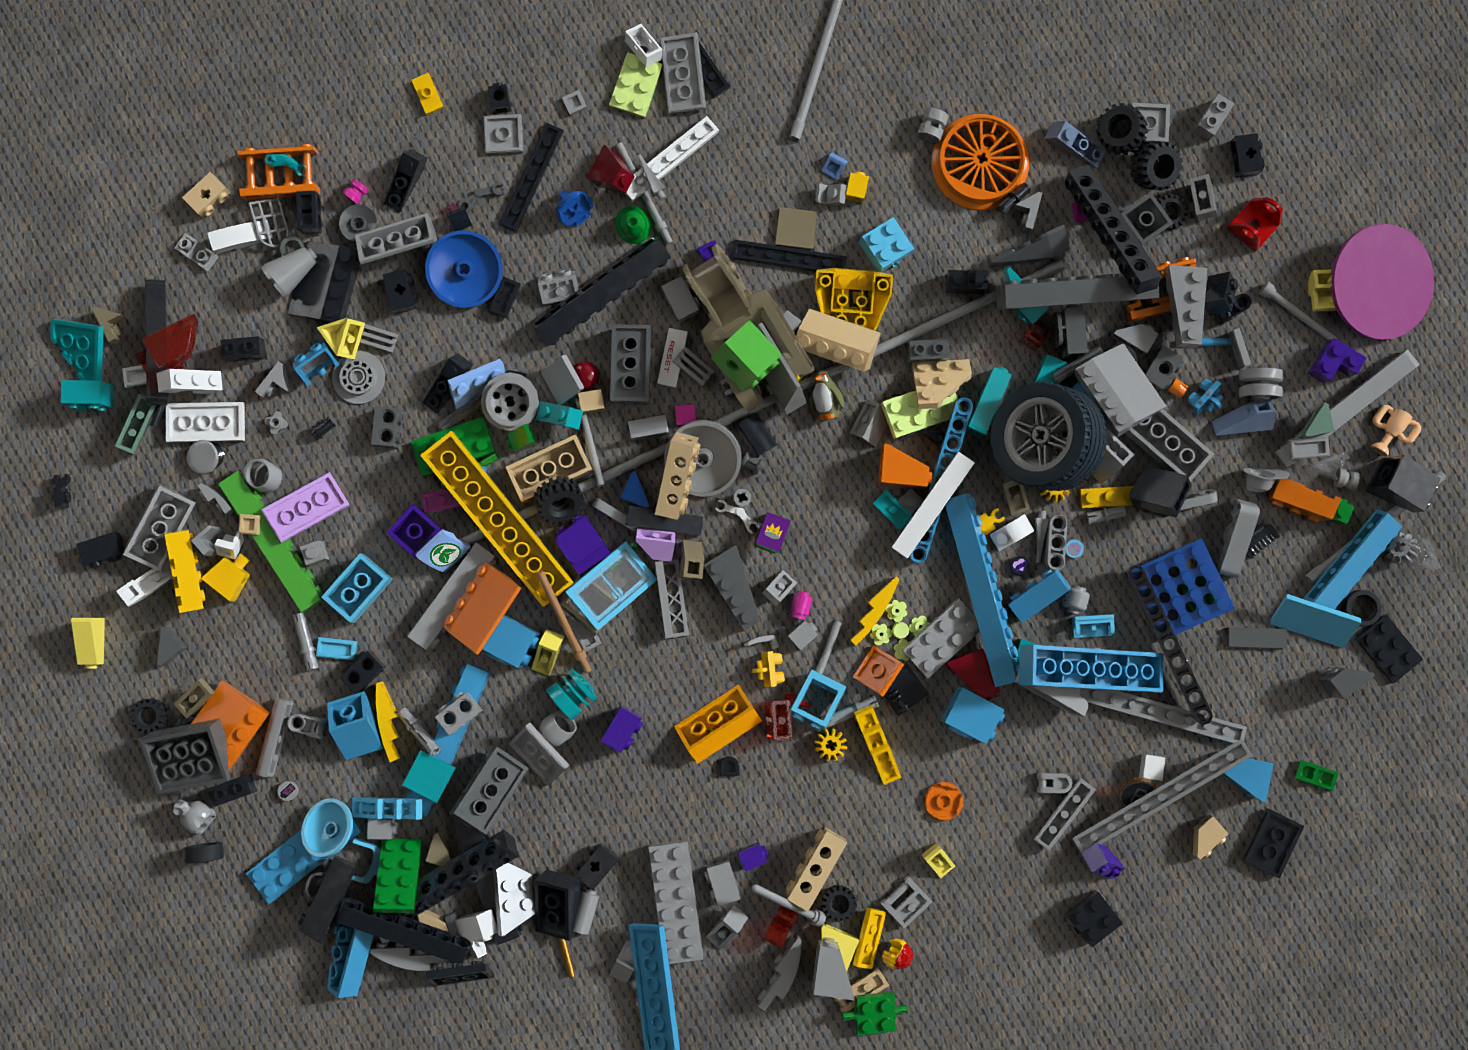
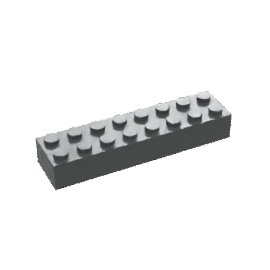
(1067, 291)

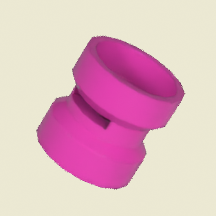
(356, 191)

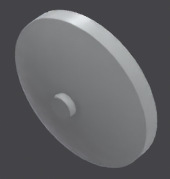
(717, 459)

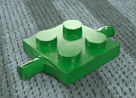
(875, 1013)

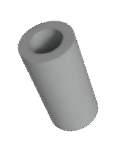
(585, 911)

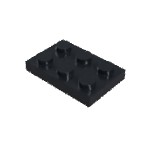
(1389, 649)
(1273, 843)
(459, 973)

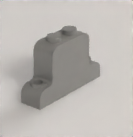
(1064, 698)

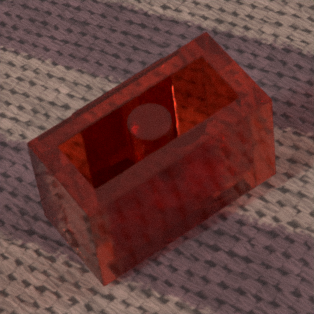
(778, 719)

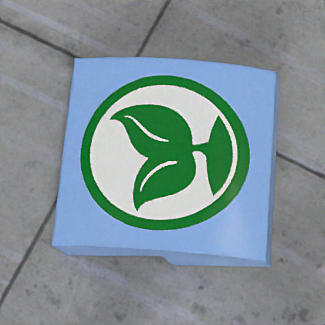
(443, 551)

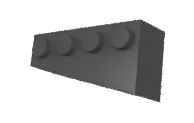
(733, 585)

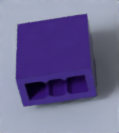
(581, 544)

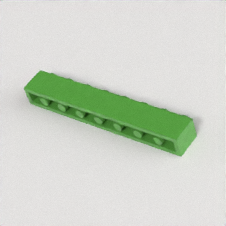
(280, 555)

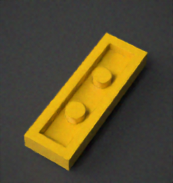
(1105, 497)
(869, 938)

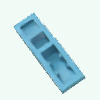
(386, 808)

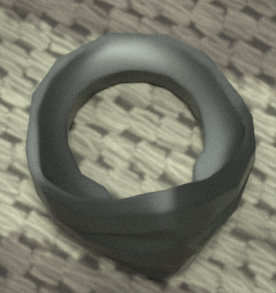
(281, 245)

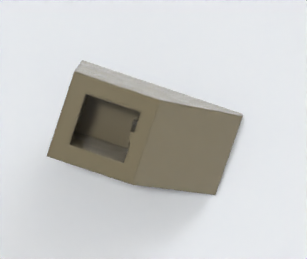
(691, 560)

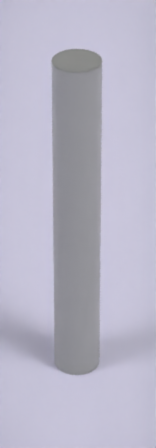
(828, 647)

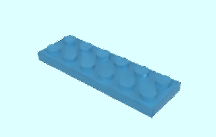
(287, 866)

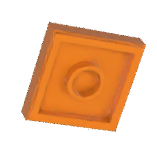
(878, 670)

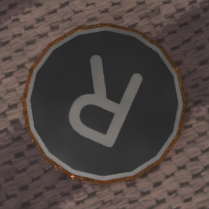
(1135, 789)

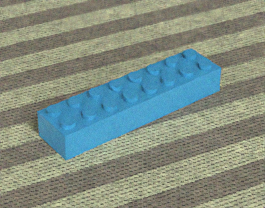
(1090, 668)

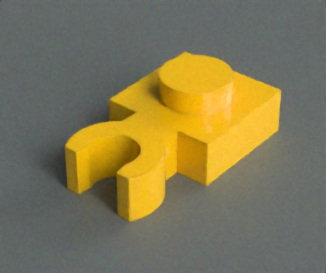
(987, 522)

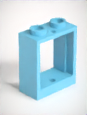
(825, 683)

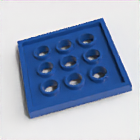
(1205, 567)

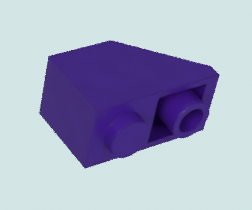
(1103, 861)

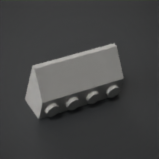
(395, 238)
(163, 514)

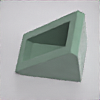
(1319, 423)

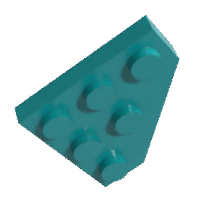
(82, 344)

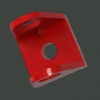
(1266, 217)

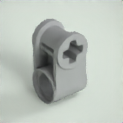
(311, 725)

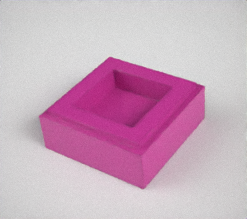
(685, 414)

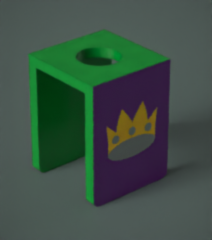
(773, 532)

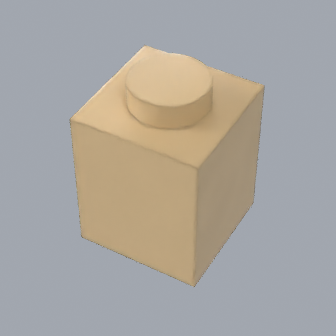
(590, 401)

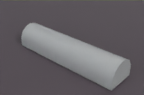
(274, 737)
(1064, 814)

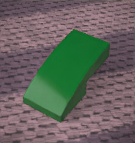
(1317, 775)

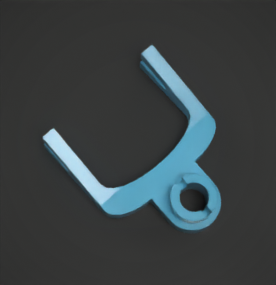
(375, 863)

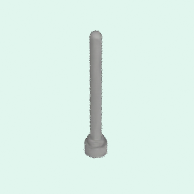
(1270, 292)
(815, 917)

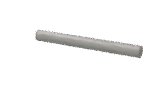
(592, 451)

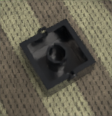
(1093, 918)

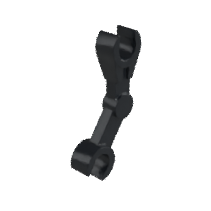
(931, 434)

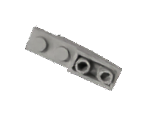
(403, 957)
(787, 967)

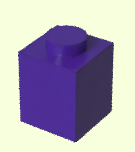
(753, 856)

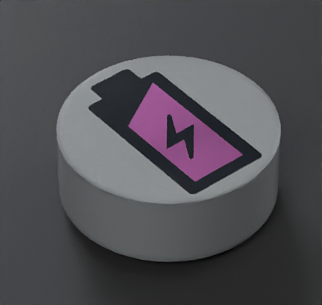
(288, 791)

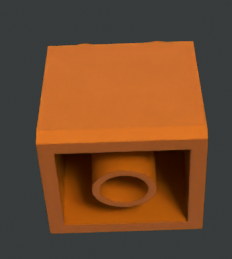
(902, 470)

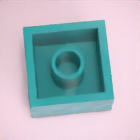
(87, 395)

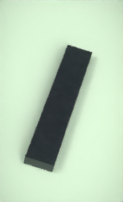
(531, 177)
(786, 256)

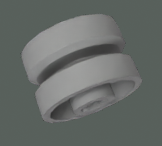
(1260, 384)

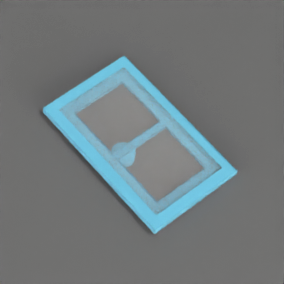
(611, 586)

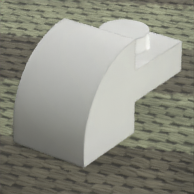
(1012, 532)

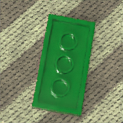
(472, 434)
(397, 876)

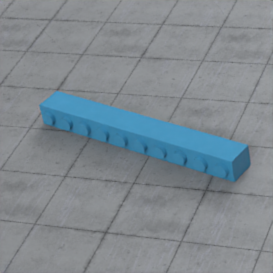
(983, 589)

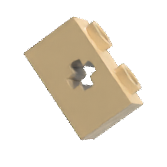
(208, 185)

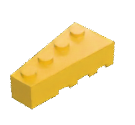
(183, 570)

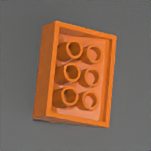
(481, 607)
(239, 717)

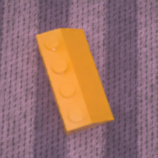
(717, 724)

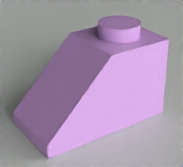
(656, 543)

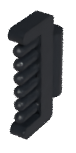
(1259, 533)

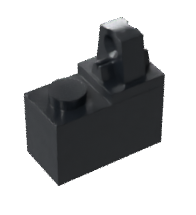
(966, 281)

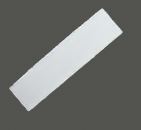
(146, 584)

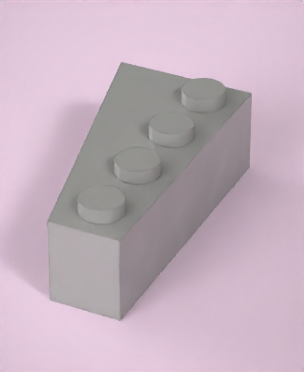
(1187, 302)

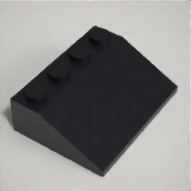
(329, 284)

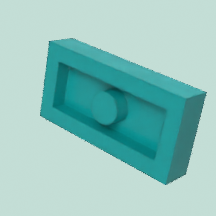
(892, 510)

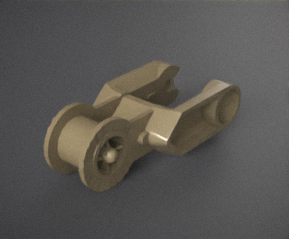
(732, 307)

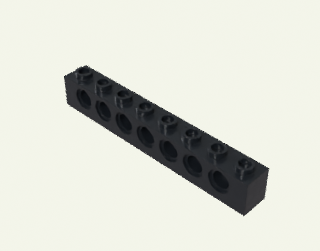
(1112, 229)
(463, 871)

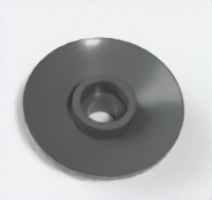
(353, 215)

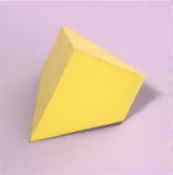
(343, 336)

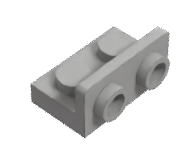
(557, 286)

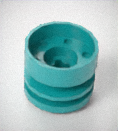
(571, 694)

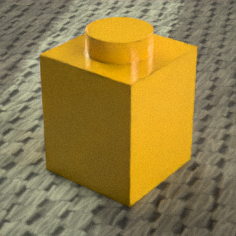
(857, 187)

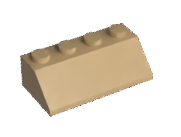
(838, 340)

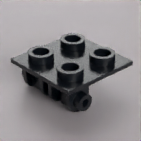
(905, 691)

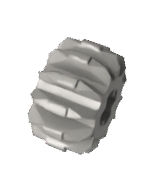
(1409, 548)

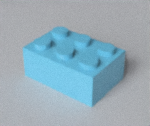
(357, 588)

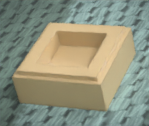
(249, 524)

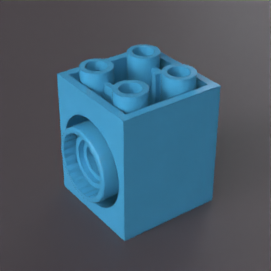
(512, 643)
(972, 716)

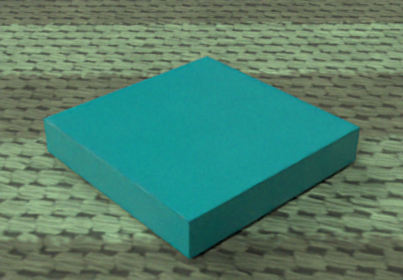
(429, 776)

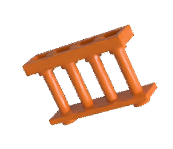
(270, 190)

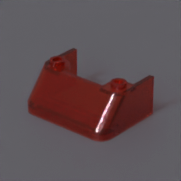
(171, 344)

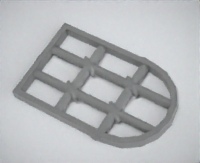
(263, 217)

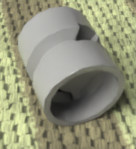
(932, 126)

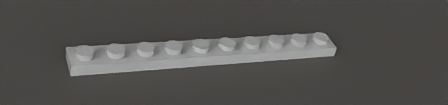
(1164, 714)
(1164, 795)

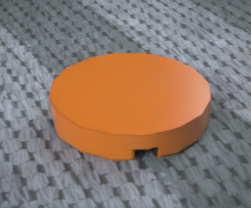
(943, 801)

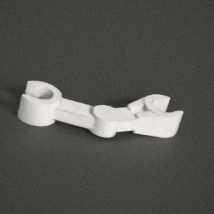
(740, 512)

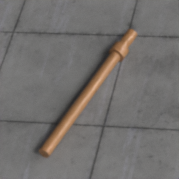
(579, 653)

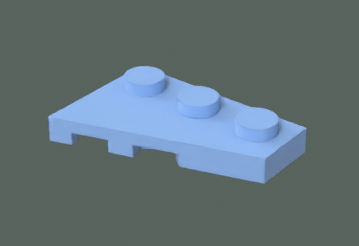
(471, 384)

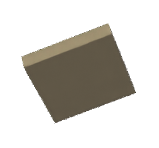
(796, 228)

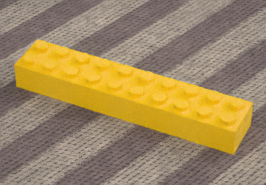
(495, 516)

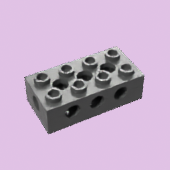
(620, 355)
(475, 791)

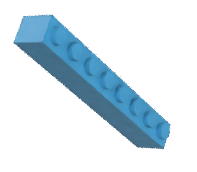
(473, 681)

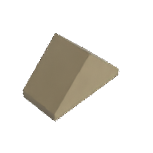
(439, 850)

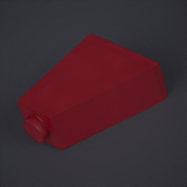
(610, 171)
(975, 673)

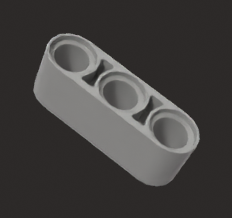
(1061, 535)

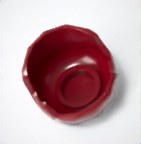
(588, 374)

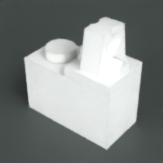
(477, 929)

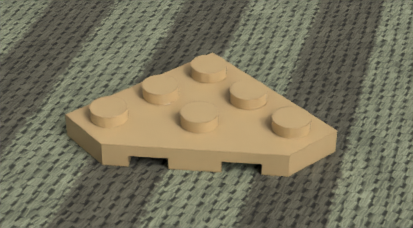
(938, 380)

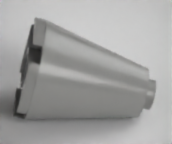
(289, 269)

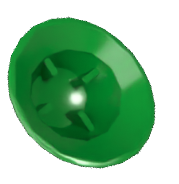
(633, 224)

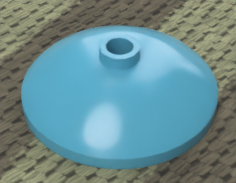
(319, 827)

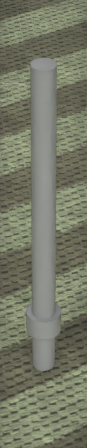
(660, 226)

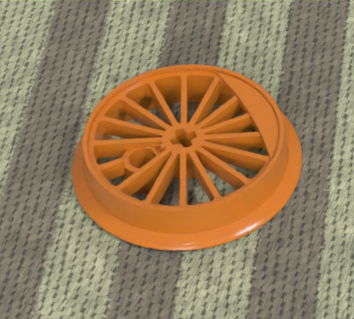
(968, 195)

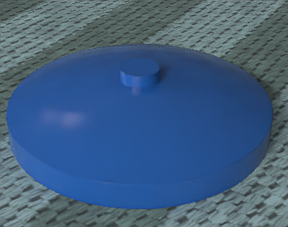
(463, 269)

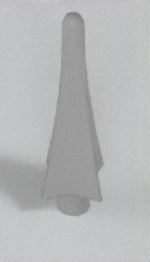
(655, 185)
(1041, 525)

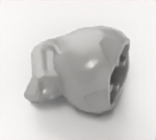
(194, 815)

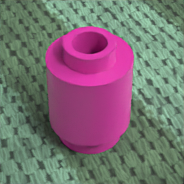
(801, 605)

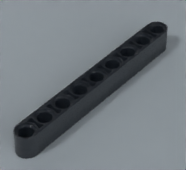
(1176, 651)

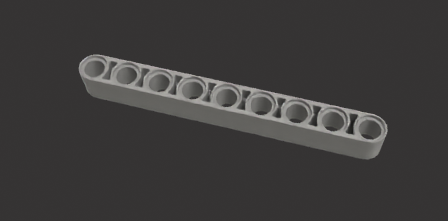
(1361, 397)

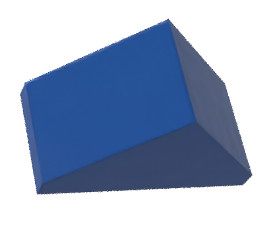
(634, 493)

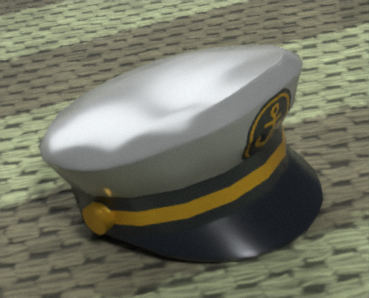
(204, 456)

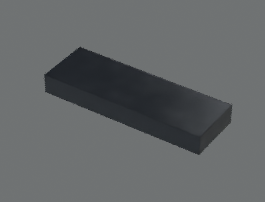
(711, 75)

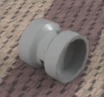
(1346, 479)

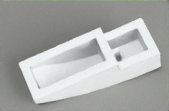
(236, 236)

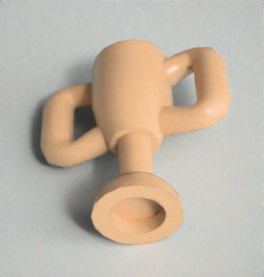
(1395, 426)

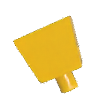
(228, 577)

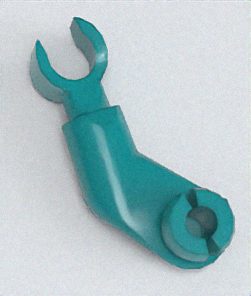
(284, 160)

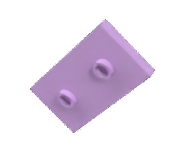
(305, 507)

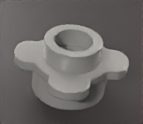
(274, 428)

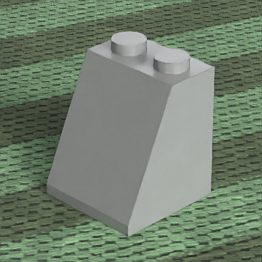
(829, 973)

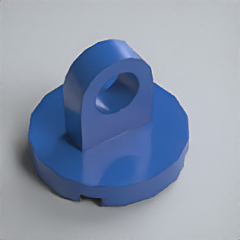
(574, 208)

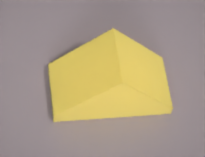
(938, 860)

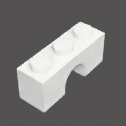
(189, 380)

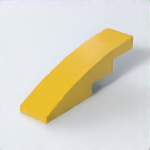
(878, 605)
(385, 714)
(877, 744)

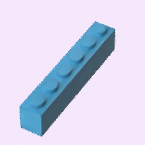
(1354, 560)

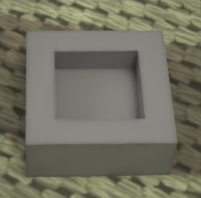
(574, 102)

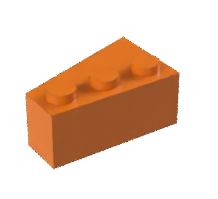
(1303, 500)

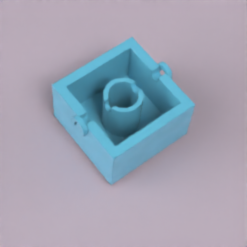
(886, 245)

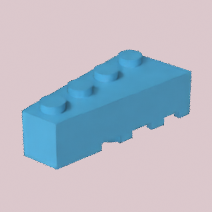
(349, 960)

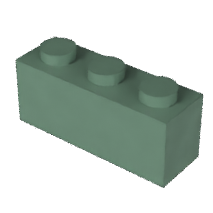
(135, 425)

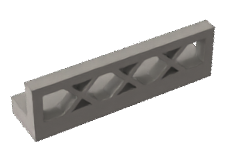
(666, 613)

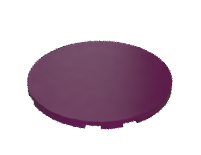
(1382, 281)

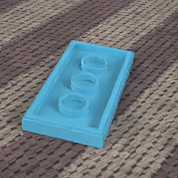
(1315, 621)

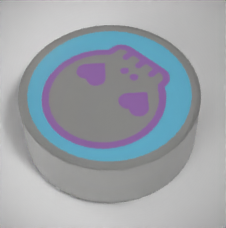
(1074, 548)

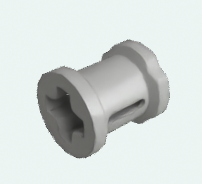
(739, 492)

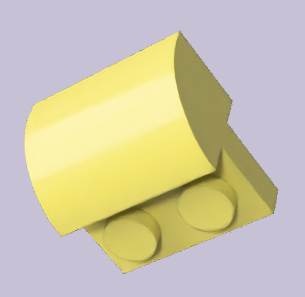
(1320, 291)

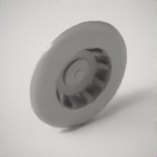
(358, 377)

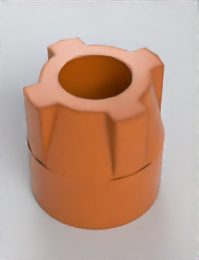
(1177, 388)

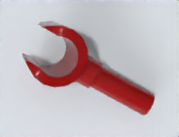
(791, 697)

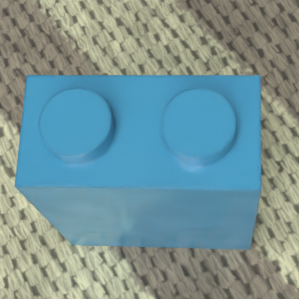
(354, 726)
(1251, 778)

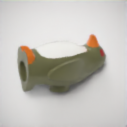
(826, 397)

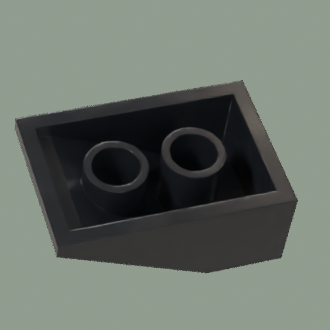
(556, 903)

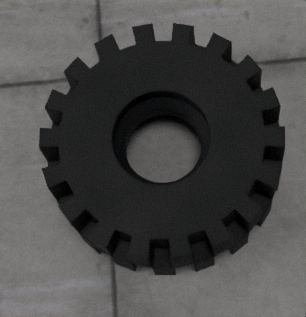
(559, 510)

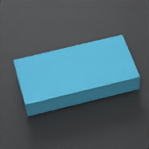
(336, 648)

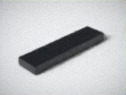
(647, 519)

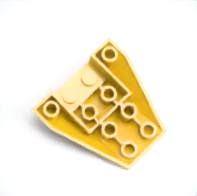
(833, 294)

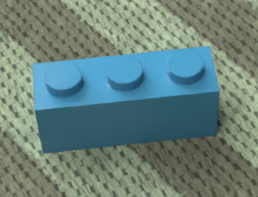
(1039, 595)

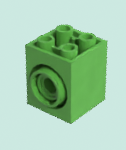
(747, 357)

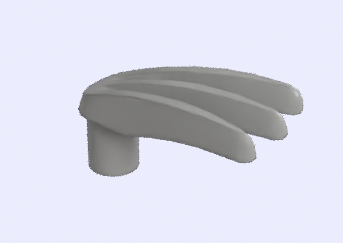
(771, 638)

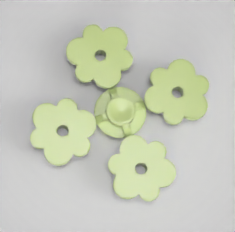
(900, 629)

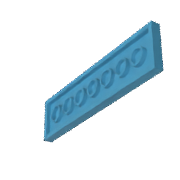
(654, 987)

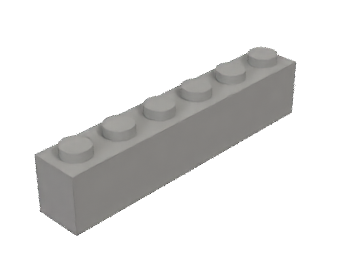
(432, 622)

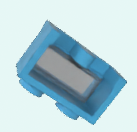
(314, 362)

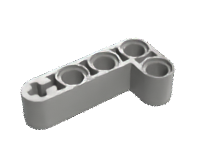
(1239, 537)

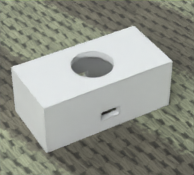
(638, 37)

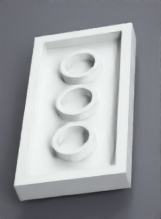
(205, 422)

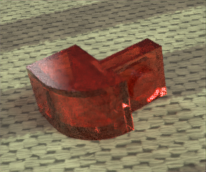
(780, 925)

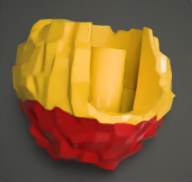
(899, 955)

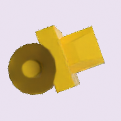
(766, 669)

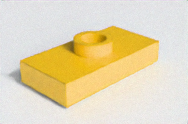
(427, 94)

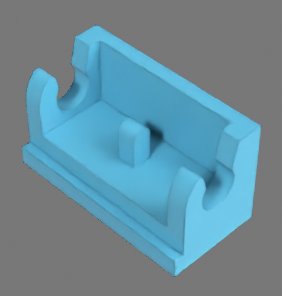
(1093, 626)

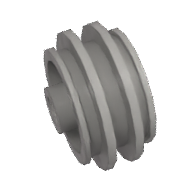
(501, 419)

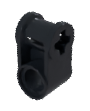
(1236, 310)

